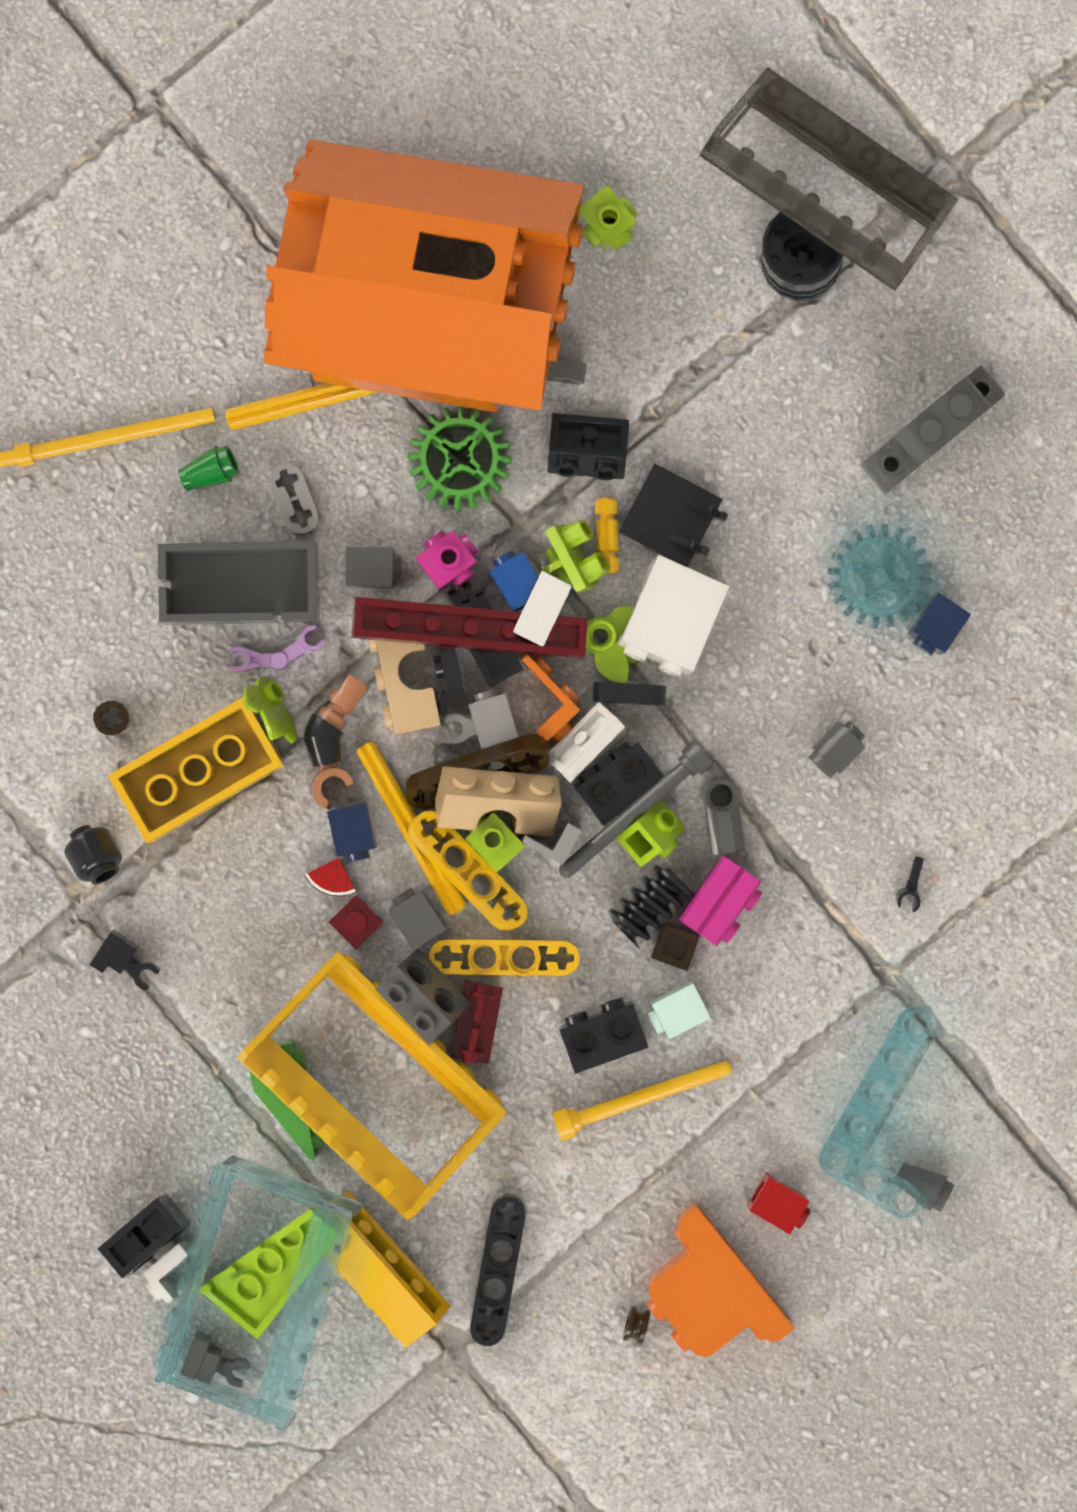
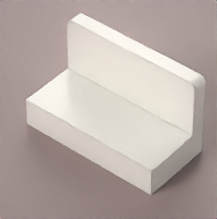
(586, 743)

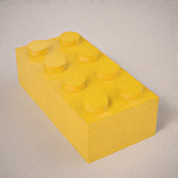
(196, 770)

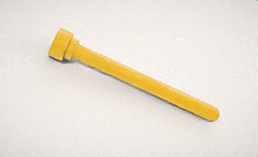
(571, 1121)

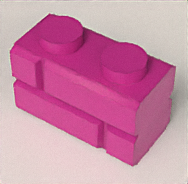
(720, 901)

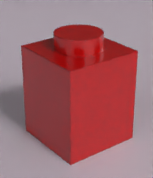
(779, 1204)

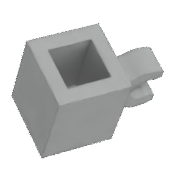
(490, 722)

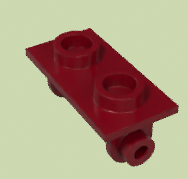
(477, 1024)

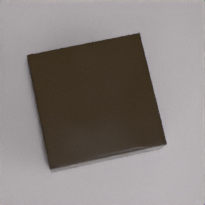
(675, 946)

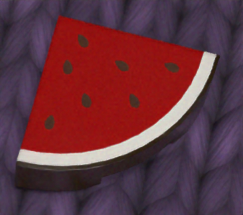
(331, 879)

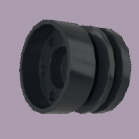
(779, 261)

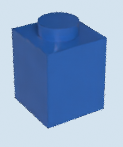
(514, 579)

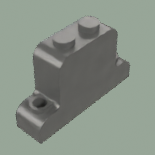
(933, 429)

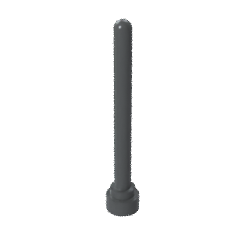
(691, 762)

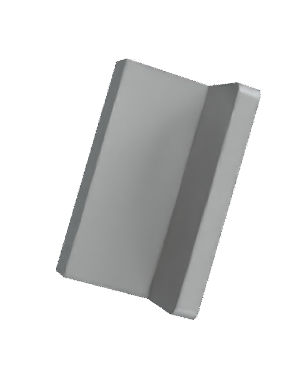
(562, 847)

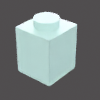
(678, 1011)

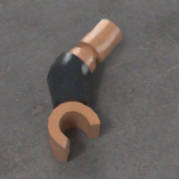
(324, 734)

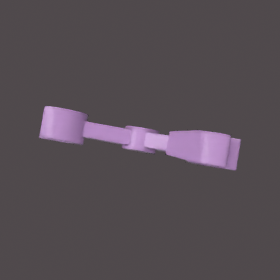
(280, 659)

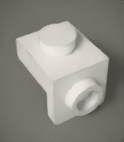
(168, 1259)

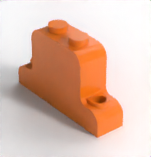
(711, 1291)

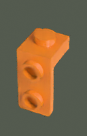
(558, 724)

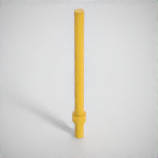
(26, 454)

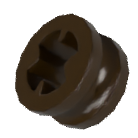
(116, 728)
(636, 1325)

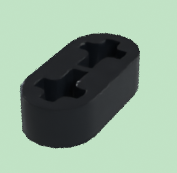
(629, 693)

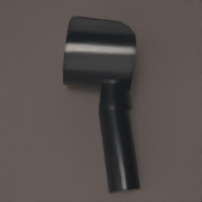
(912, 884)

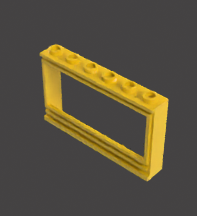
(336, 1124)

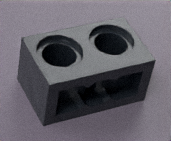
(624, 789)
(606, 1045)
(144, 1236)

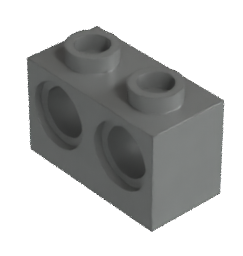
(423, 996)

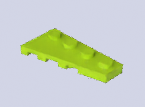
(259, 1281)

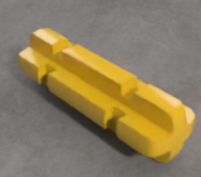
(607, 531)

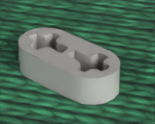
(303, 495)

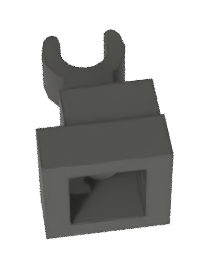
(205, 1360)

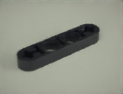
(499, 1270)

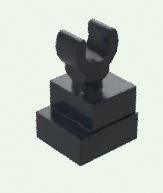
(118, 954)

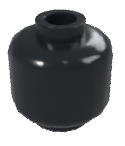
(93, 854)

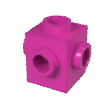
(443, 574)

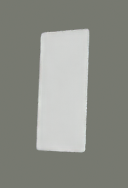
(542, 608)

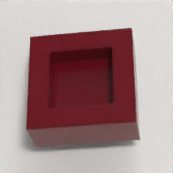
(356, 921)

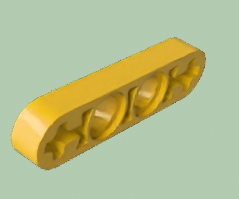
(463, 876)
(504, 963)

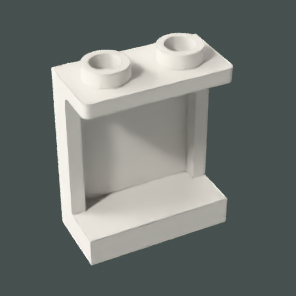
(673, 617)

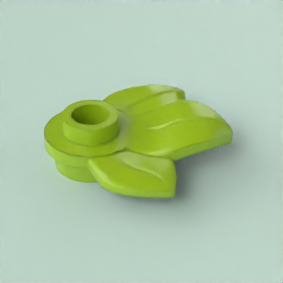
(609, 656)
(267, 698)

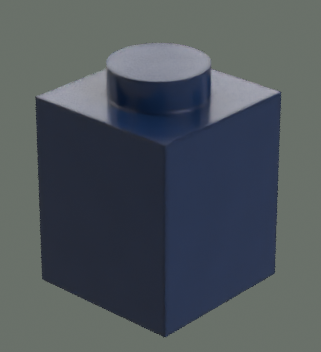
(938, 625)
(352, 831)

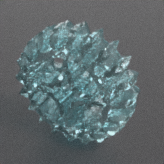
(896, 582)

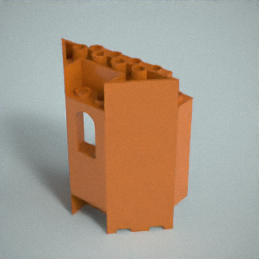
(370, 322)

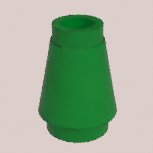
(209, 469)

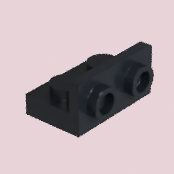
(588, 446)

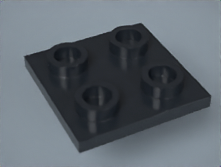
(672, 516)

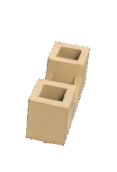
(407, 708)
(470, 793)

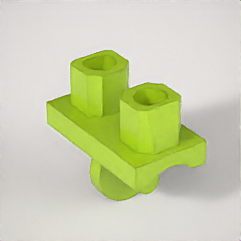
(568, 559)

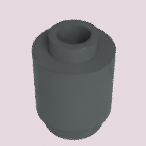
(837, 748)

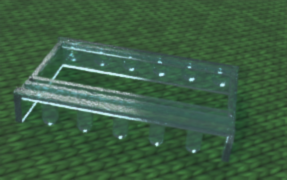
(304, 1305)

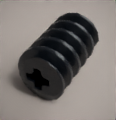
(649, 904)

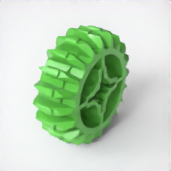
(433, 437)

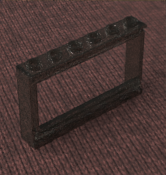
(846, 149)

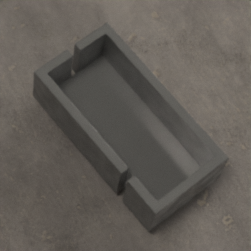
(238, 582)

